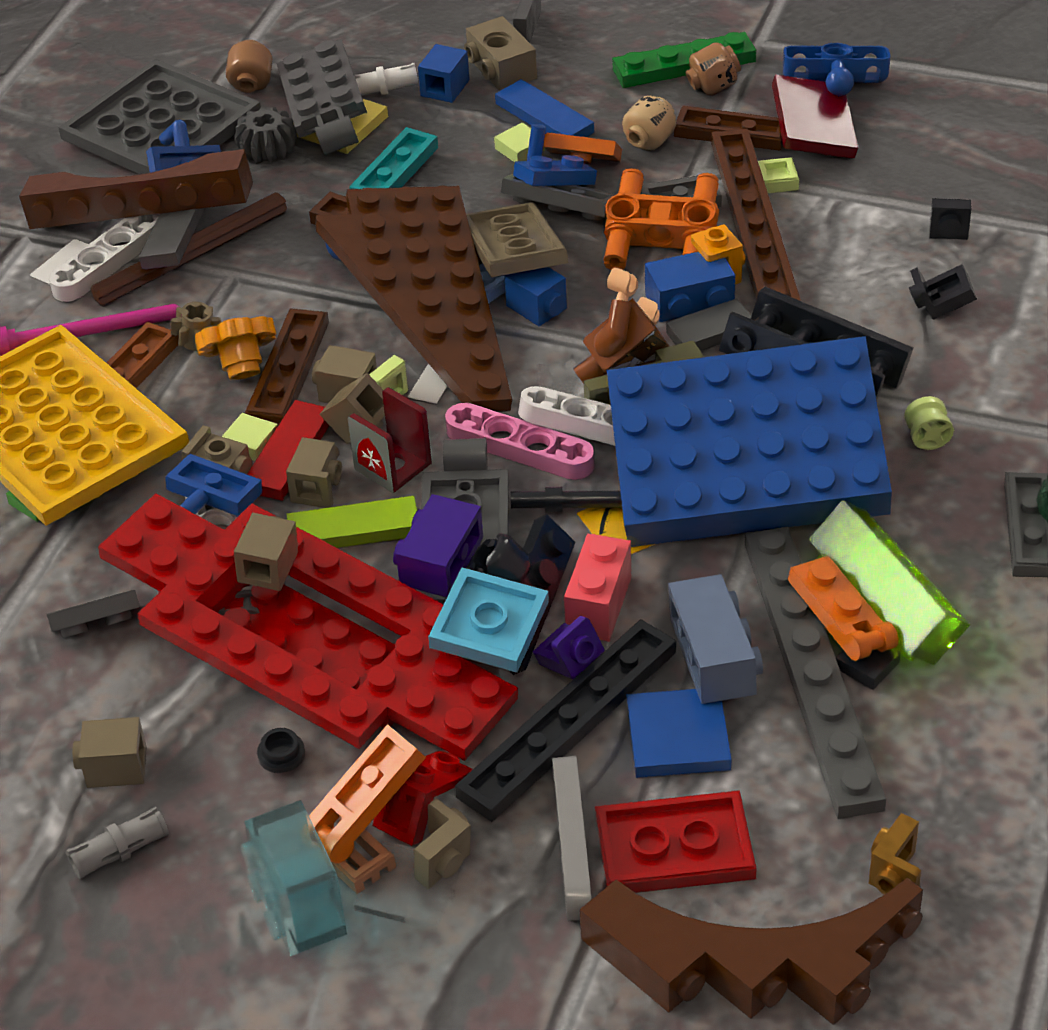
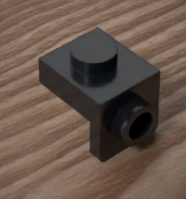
(942, 293)

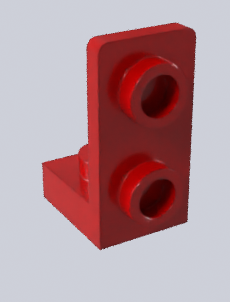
(407, 811)

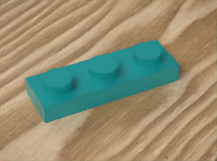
(398, 160)

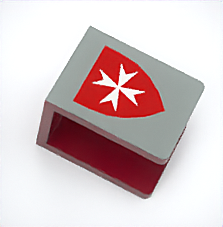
(405, 439)

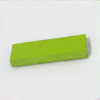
(359, 522)

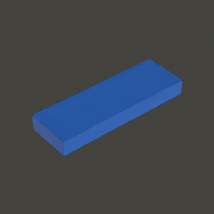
(539, 108)

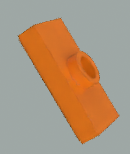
(582, 147)

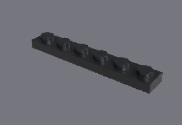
(565, 720)

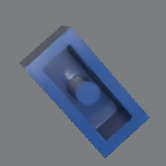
(688, 284)

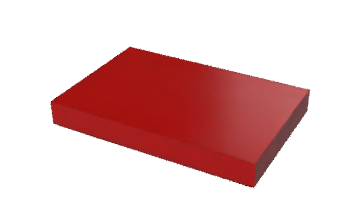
(676, 842)

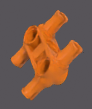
(656, 219)

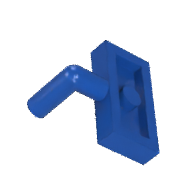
(170, 156)
(546, 172)
(212, 485)

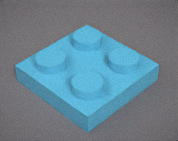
(488, 619)

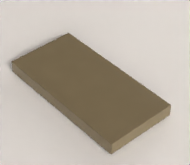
(515, 239)

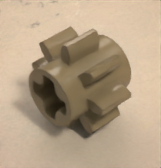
(191, 320)

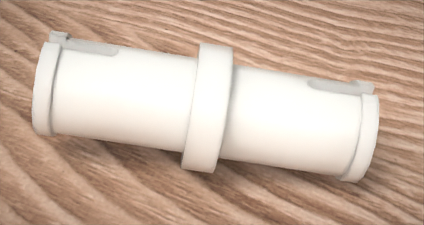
(387, 79)

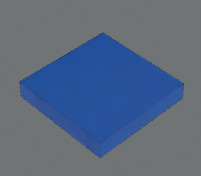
(677, 734)

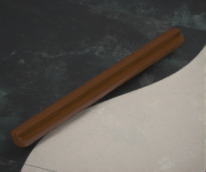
(200, 243)

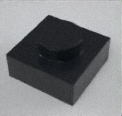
(950, 218)

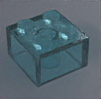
(293, 878)

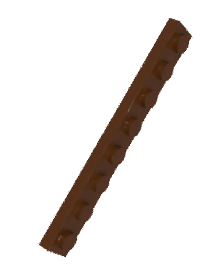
(753, 213)

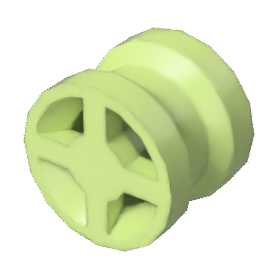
(928, 423)

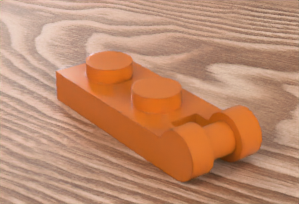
(842, 608)
(364, 792)

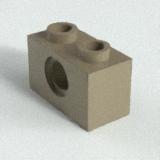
(500, 53)

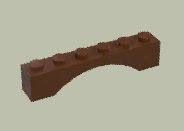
(197, 184)

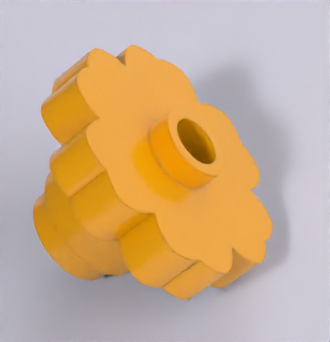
(237, 344)

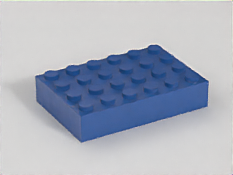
(747, 441)

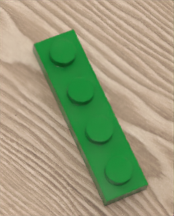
(673, 61)

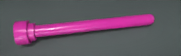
(10, 339)

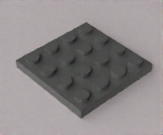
(145, 104)

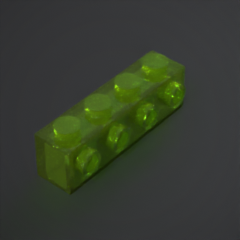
(890, 583)

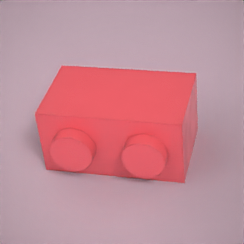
(599, 583)

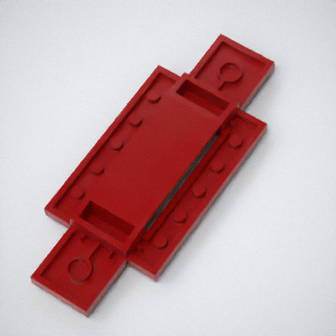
(297, 647)

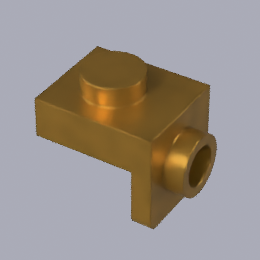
(892, 853)

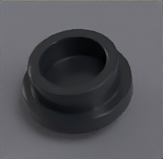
(280, 750)

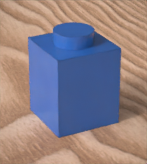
(443, 73)
(536, 294)

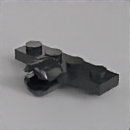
(536, 564)

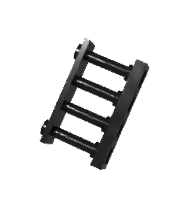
(790, 322)

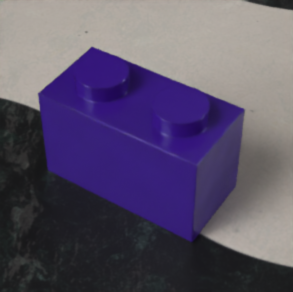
(438, 544)

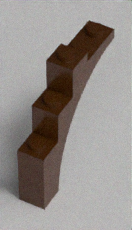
(750, 967)

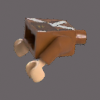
(627, 335)

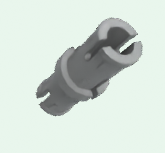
(117, 842)

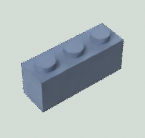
(714, 639)

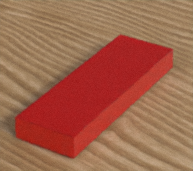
(271, 465)

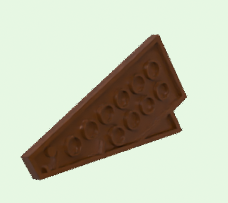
(424, 272)

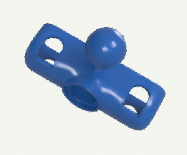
(838, 65)

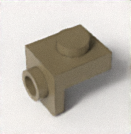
(446, 846)

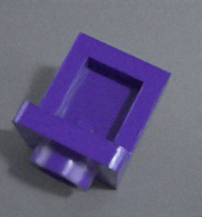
(570, 648)

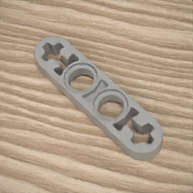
(571, 835)

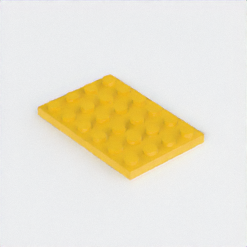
(73, 426)

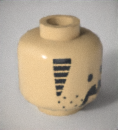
(649, 122)

